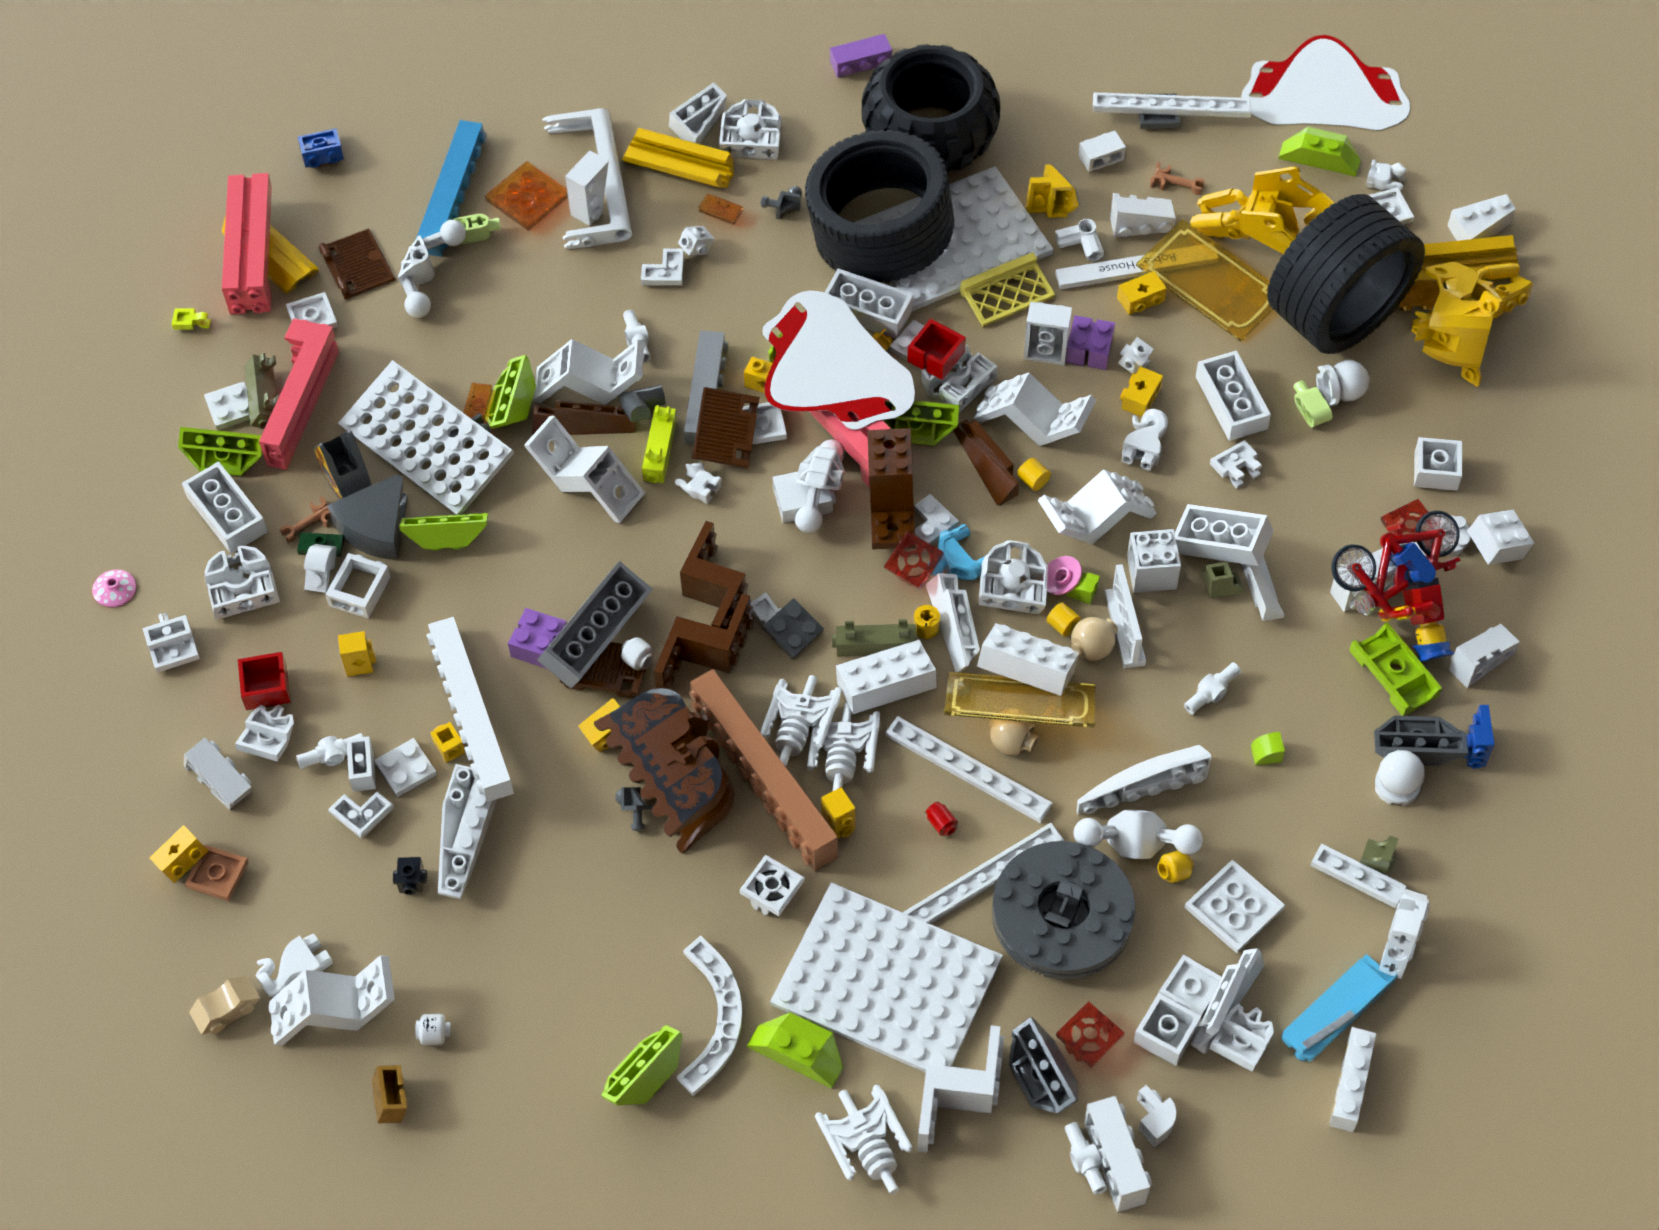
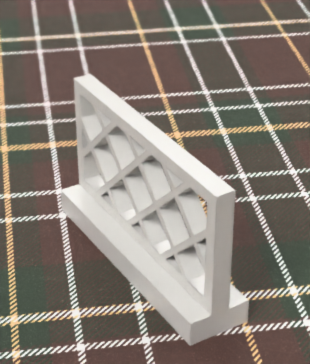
(1124, 616)

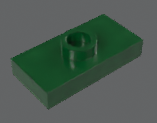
(309, 539)

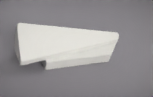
(1263, 591)
(955, 619)
(1229, 993)

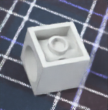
(1153, 560)

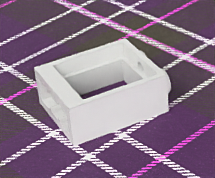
(352, 603)

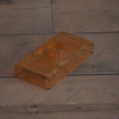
(720, 208)
(478, 400)

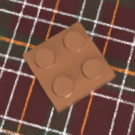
(217, 873)

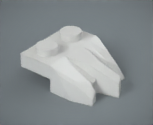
(266, 733)
(1243, 1037)

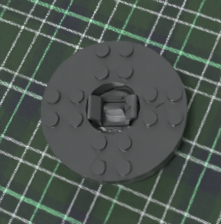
(1063, 910)

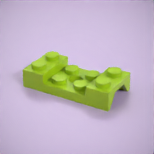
(1407, 687)

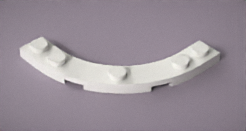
(729, 1017)

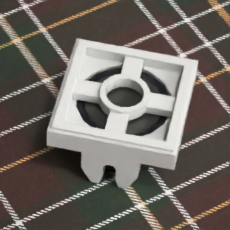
(772, 886)

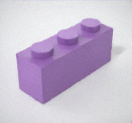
(860, 55)

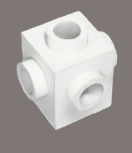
(696, 240)
(1135, 355)

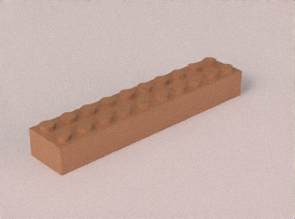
(764, 771)

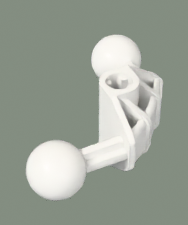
(418, 267)
(819, 471)
(1138, 834)

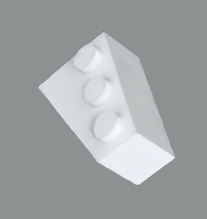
(1481, 218)
(1482, 654)

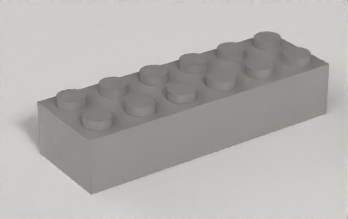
(594, 624)

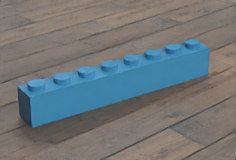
(453, 180)

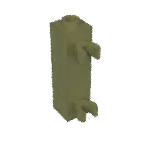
(260, 389)
(871, 639)

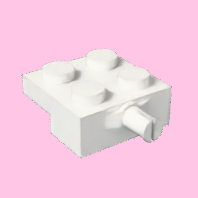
(171, 642)

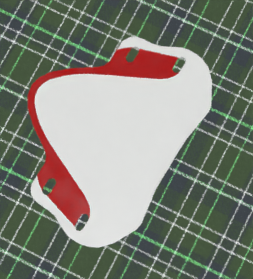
(1326, 86)
(832, 364)

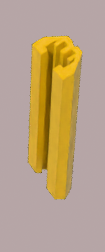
(680, 158)
(1470, 253)
(286, 262)

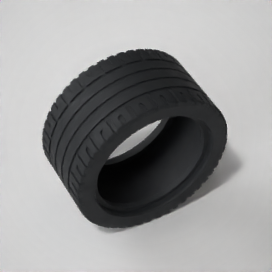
(874, 163)
(1345, 273)

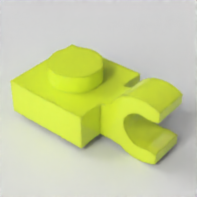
(188, 317)

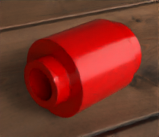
(941, 819)

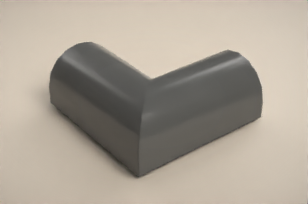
(637, 402)

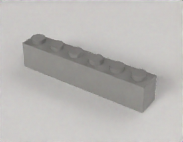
(706, 373)

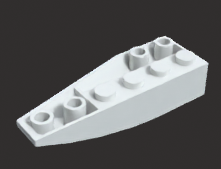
(1149, 778)
(462, 831)

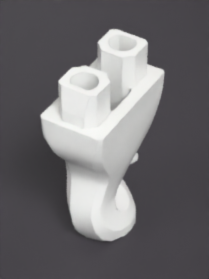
(1145, 441)
(295, 959)

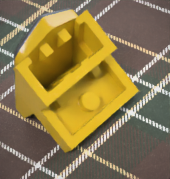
(1051, 194)

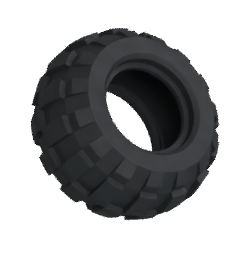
(938, 79)

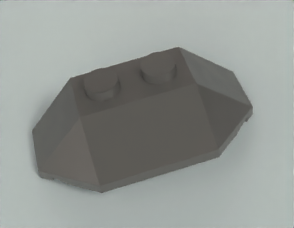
(1427, 737)
(1041, 1068)

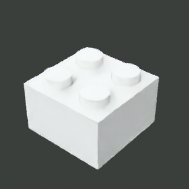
(1438, 463)
(1500, 537)
(1167, 1029)

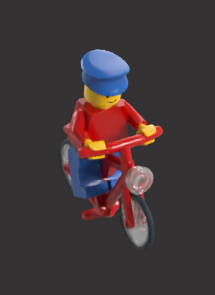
(1414, 576)

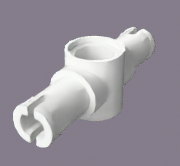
(636, 331)
(1212, 688)
(329, 751)
(1085, 1158)

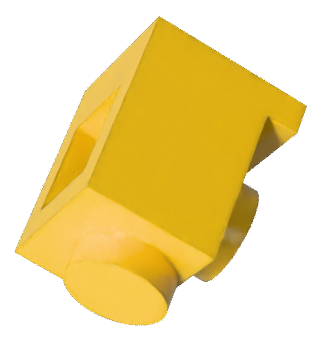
(447, 742)

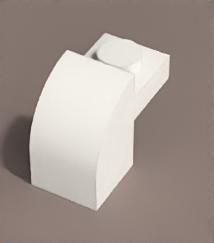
(318, 563)
(1161, 1116)

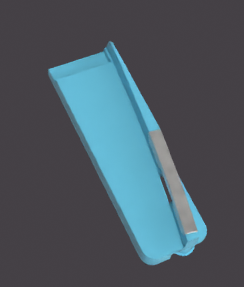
(1337, 1008)

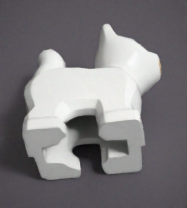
(1381, 175)
(701, 484)

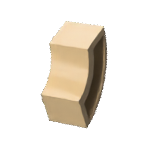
(224, 1005)

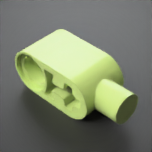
(478, 227)
(1311, 404)

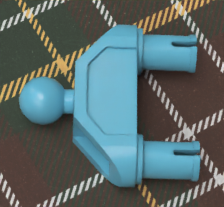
(955, 558)

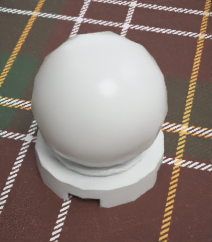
(1342, 382)
(1399, 777)

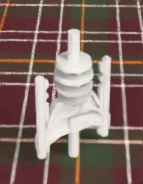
(797, 714)
(842, 743)
(864, 1132)

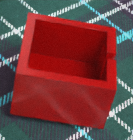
(936, 349)
(264, 680)

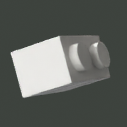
(1101, 151)
(361, 764)

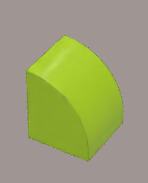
(1086, 588)
(1268, 749)

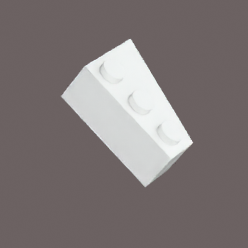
(698, 114)
(587, 187)
(1141, 216)
(217, 773)

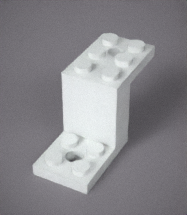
(589, 372)
(1034, 409)
(585, 469)
(1098, 507)
(331, 1000)
(960, 1089)

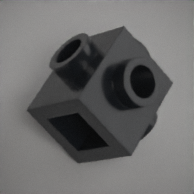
(410, 875)

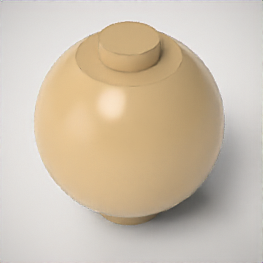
(1094, 638)
(1013, 736)

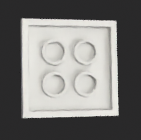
(1234, 906)

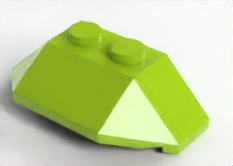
(1321, 150)
(512, 394)
(927, 421)
(233, 450)
(444, 530)
(799, 1047)
(644, 1068)

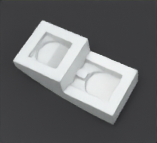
(764, 608)

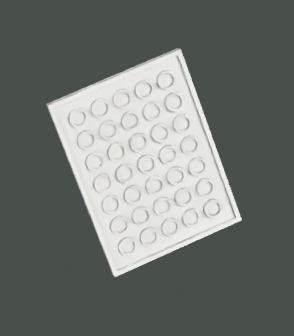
(987, 233)
(886, 980)

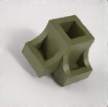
(1221, 581)
(1380, 854)

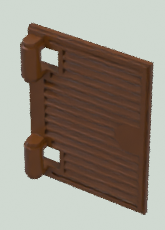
(357, 263)
(725, 427)
(609, 673)

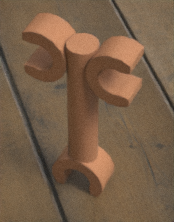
(1163, 176)
(319, 512)

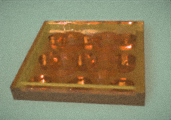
(527, 195)

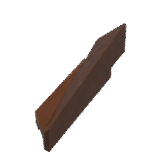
(584, 418)
(988, 460)

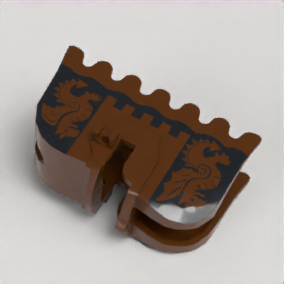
(674, 760)

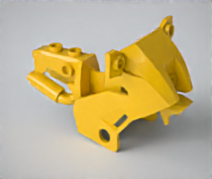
(1264, 214)
(1466, 311)

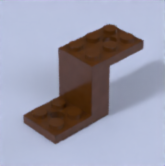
(890, 486)
(710, 581)
(704, 644)

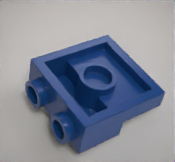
(320, 148)
(1480, 739)

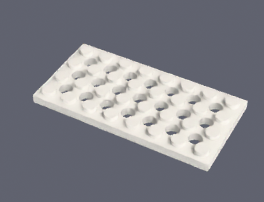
(426, 451)

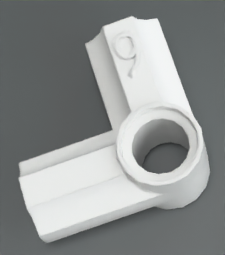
(1082, 233)

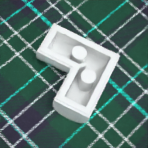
(364, 818)

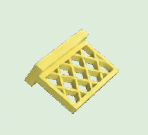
(1001, 274)

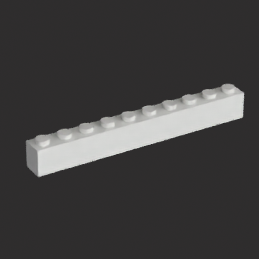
(470, 710)

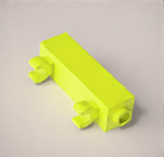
(659, 444)

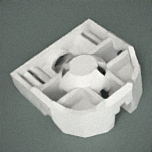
(739, 129)
(952, 389)
(227, 582)
(1005, 587)
(1404, 932)

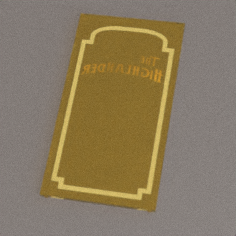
(1209, 279)
(1015, 701)

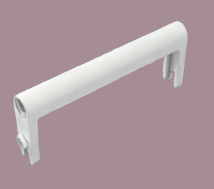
(619, 226)

